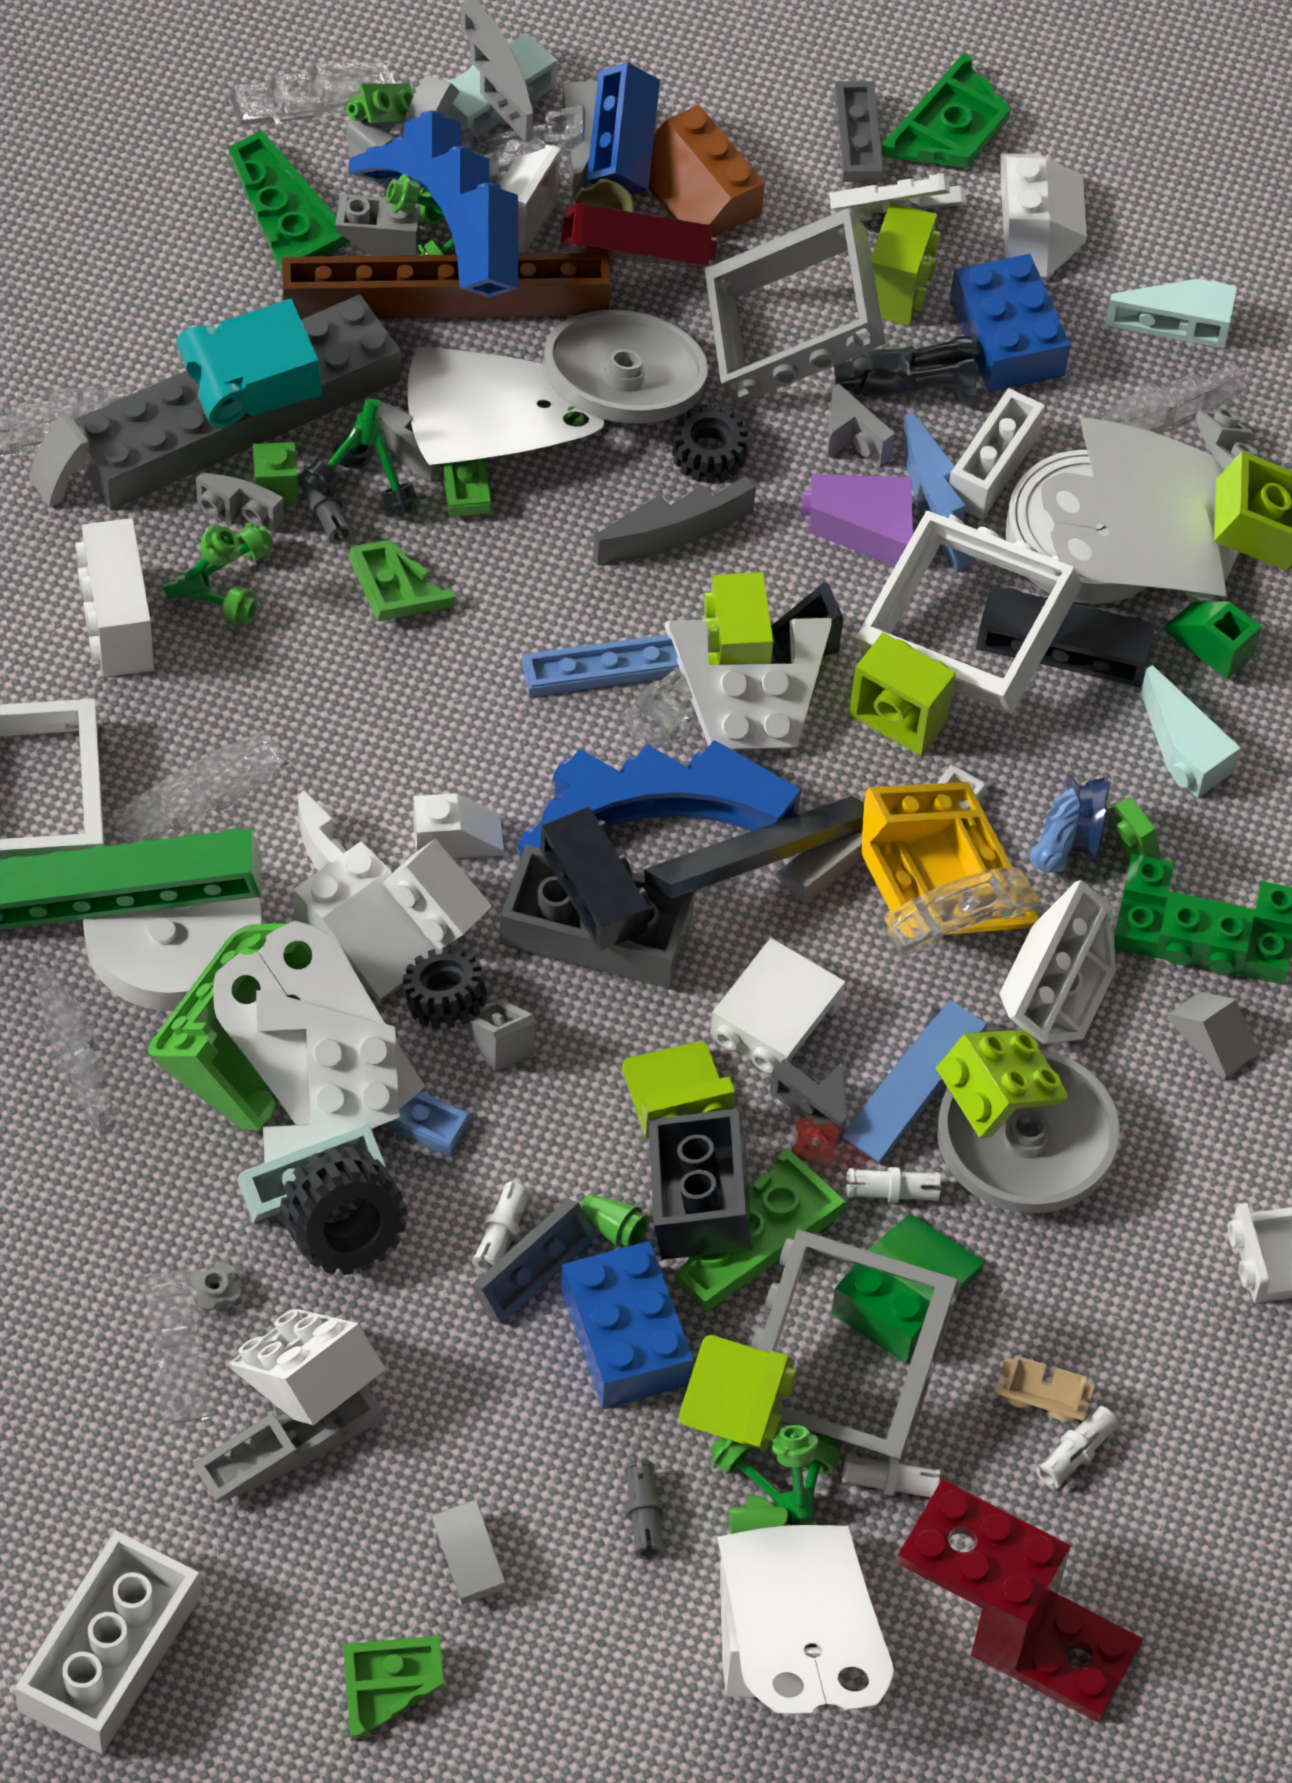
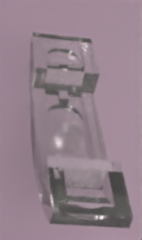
(561, 129)
(959, 905)

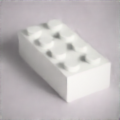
(108, 1642)

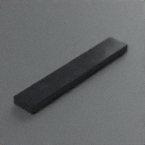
(756, 848)

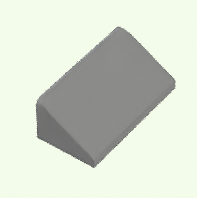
(820, 866)

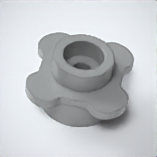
(215, 1299)

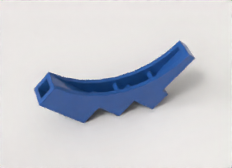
(477, 211)
(653, 785)

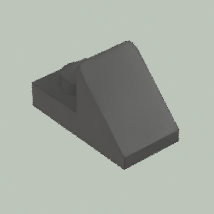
(801, 1094)

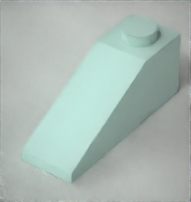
(1181, 310)
(1190, 742)

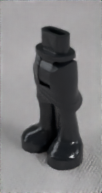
(893, 373)

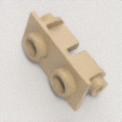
(1059, 1397)

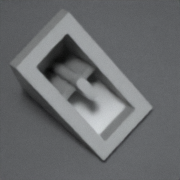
(1216, 1031)
(503, 1033)

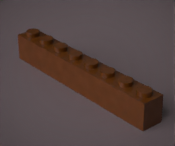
(431, 289)

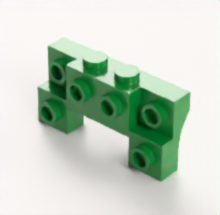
(1203, 930)

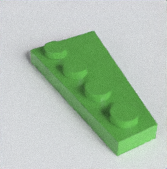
(779, 1205)

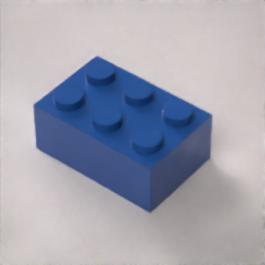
(1010, 322)
(626, 1324)

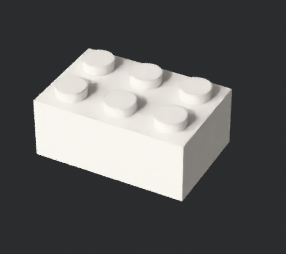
(114, 598)

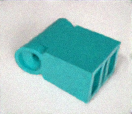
(251, 363)

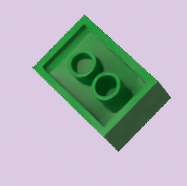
(893, 1308)

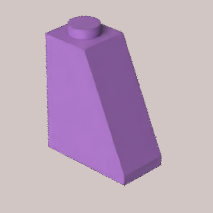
(861, 513)

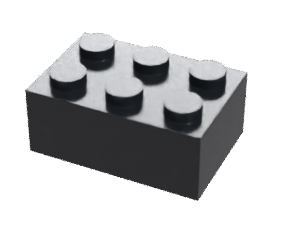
(700, 1184)

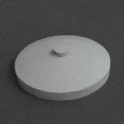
(625, 366)
(1040, 1154)

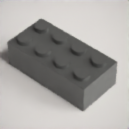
(546, 923)

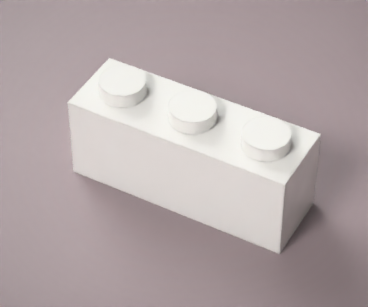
(996, 452)

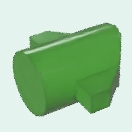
(756, 1515)

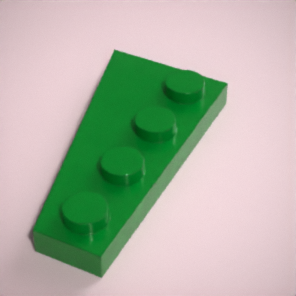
(283, 202)

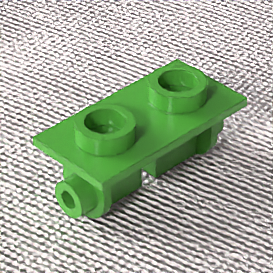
(381, 102)

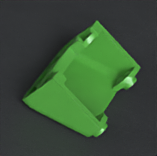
(201, 1052)

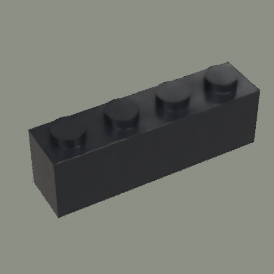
(1085, 643)

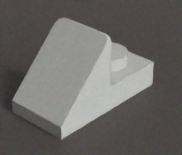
(856, 424)

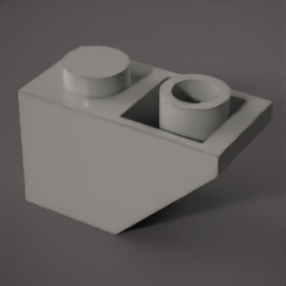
(376, 228)

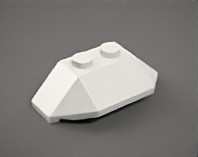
(1041, 210)
(1063, 968)

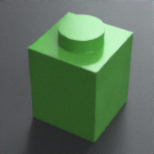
(277, 470)

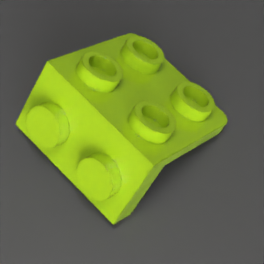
(997, 1074)
(676, 1083)
(738, 1392)

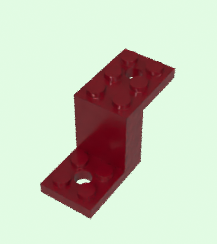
(1016, 1583)

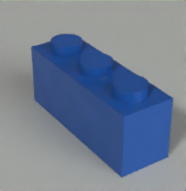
(624, 127)

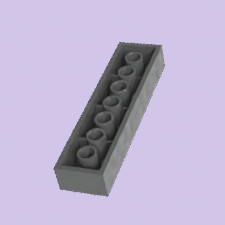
(165, 432)

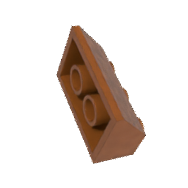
(703, 174)

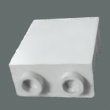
(775, 1006)
(1265, 1251)

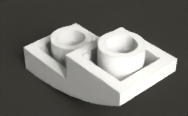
(316, 831)

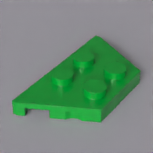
(950, 120)

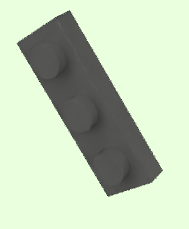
(858, 131)
(534, 1261)

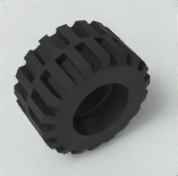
(360, 1236)

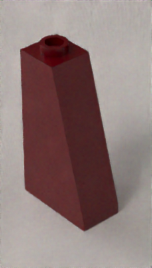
(637, 236)

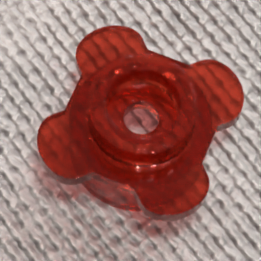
(827, 1137)

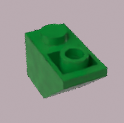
(1216, 634)

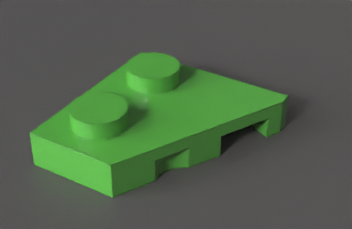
(395, 583)
(1133, 829)
(389, 1679)

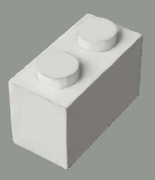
(437, 894)

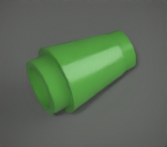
(615, 1220)

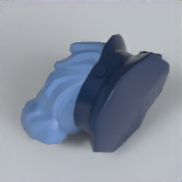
(1073, 825)

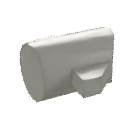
(365, 135)

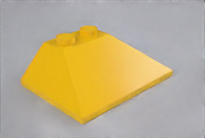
(924, 840)

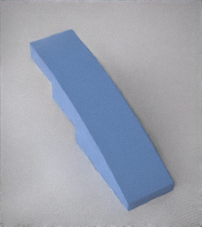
(930, 480)
(909, 1084)

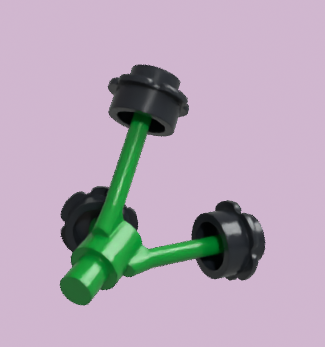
(353, 451)

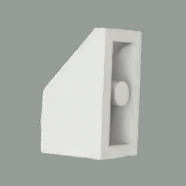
(458, 825)

